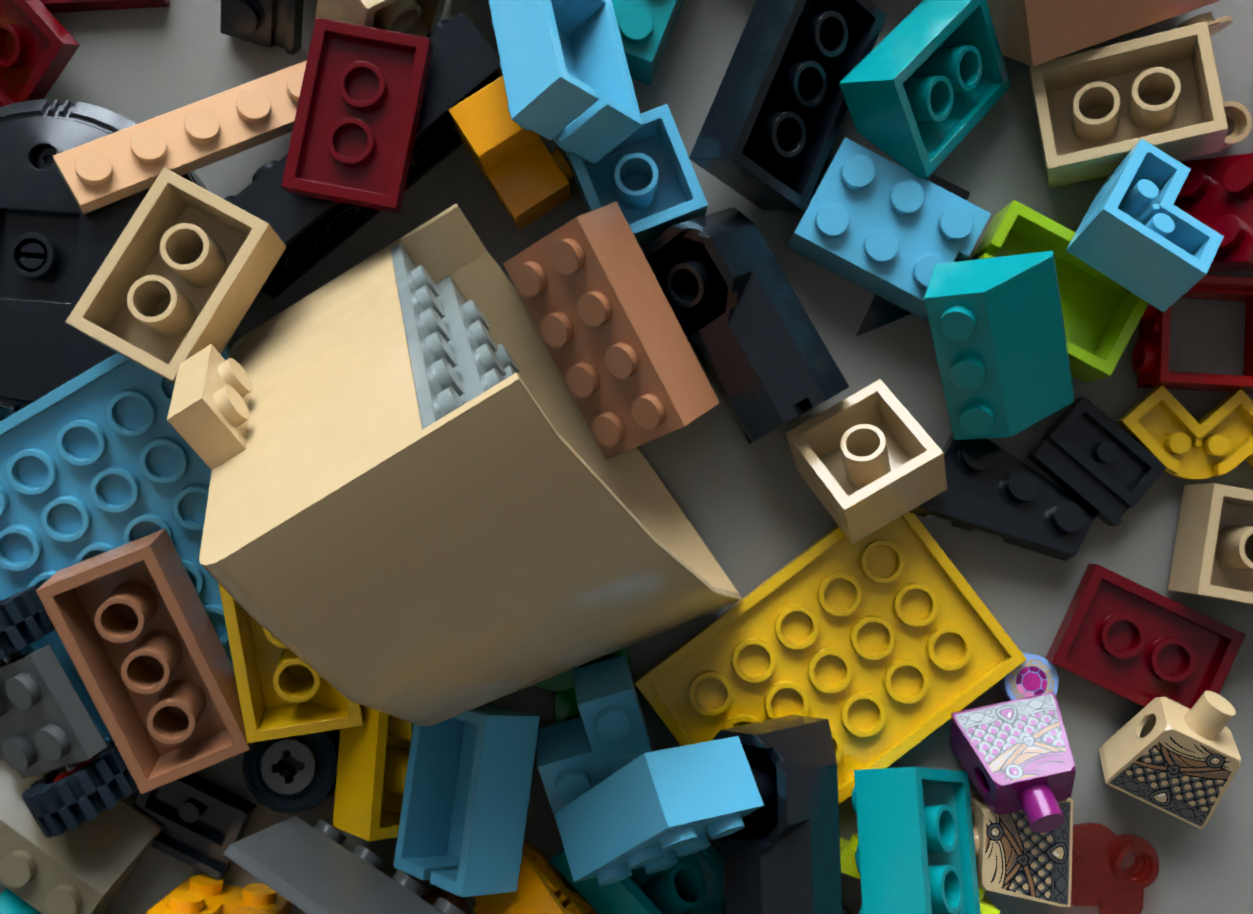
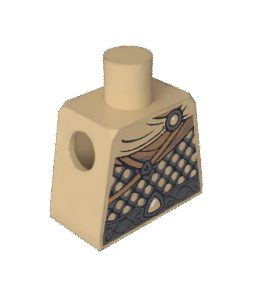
(1175, 756)
(1020, 861)

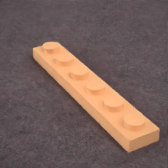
(182, 139)

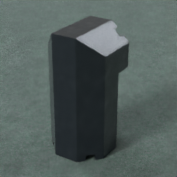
(743, 320)
(791, 845)

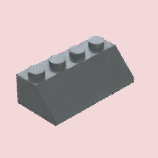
(324, 877)

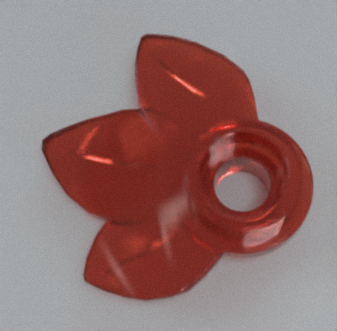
(1098, 869)

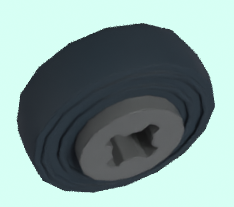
(314, 764)

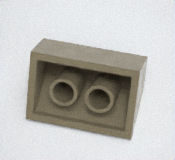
(74, 870)

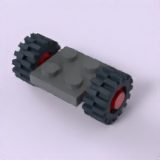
(50, 728)

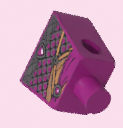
(1017, 757)

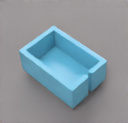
(566, 73)
(885, 226)
(468, 801)
(658, 810)

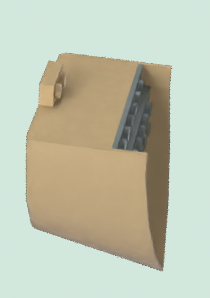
(424, 492)

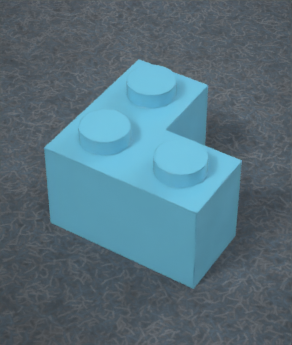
(1140, 235)
(600, 742)

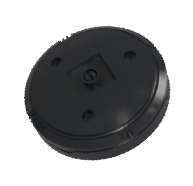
(49, 246)

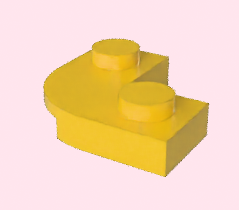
(1190, 446)

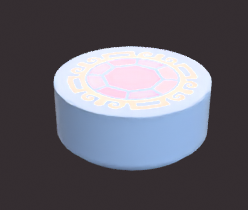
(1030, 678)

